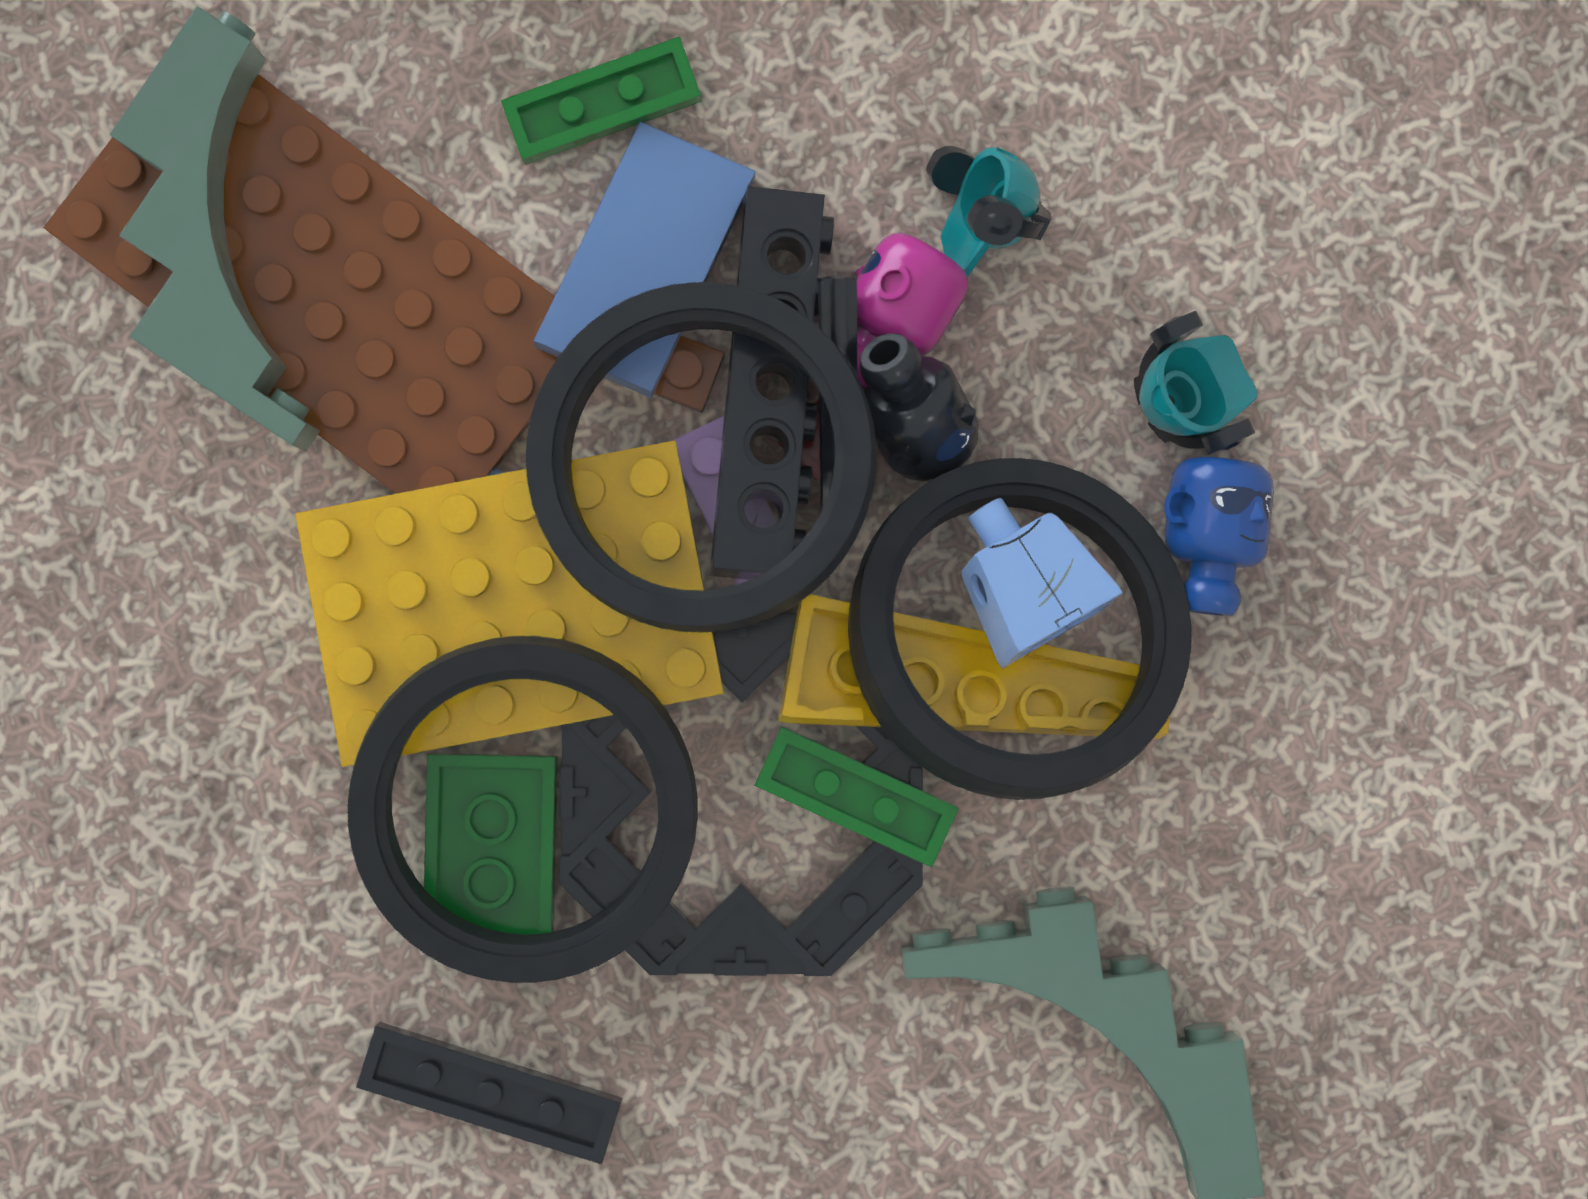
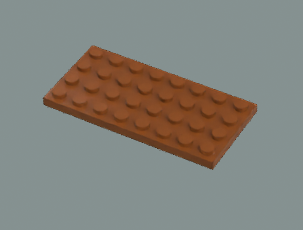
(368, 293)

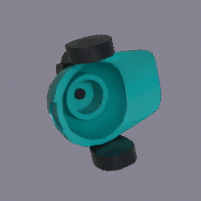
(994, 202)
(1205, 376)

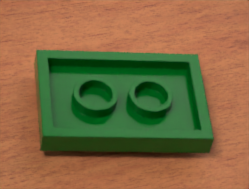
(492, 838)

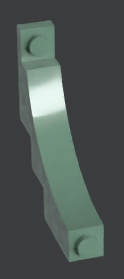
(184, 130)

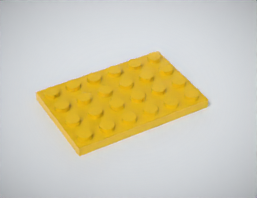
(470, 564)

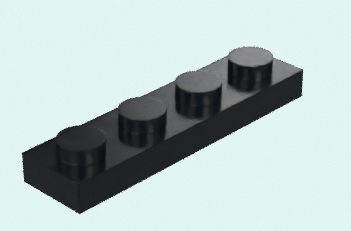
(489, 1092)

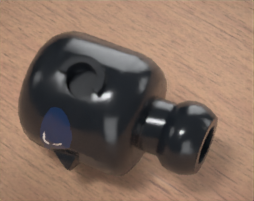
(916, 409)

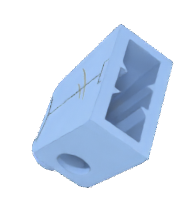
(1031, 581)

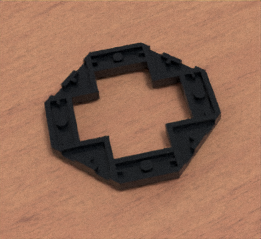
(741, 932)

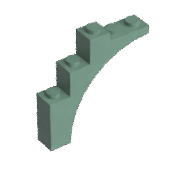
(1195, 1077)

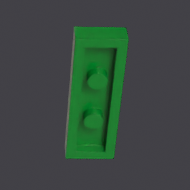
(601, 100)
(856, 796)

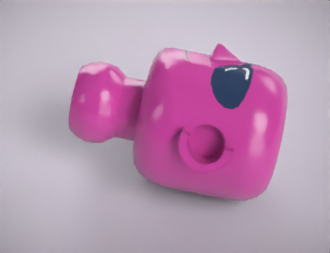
(907, 292)

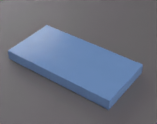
(651, 231)

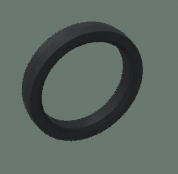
(597, 352)
(1126, 540)
(487, 951)

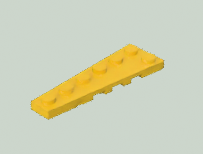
(956, 676)

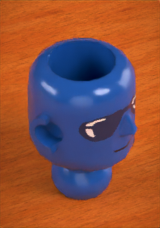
(1218, 523)

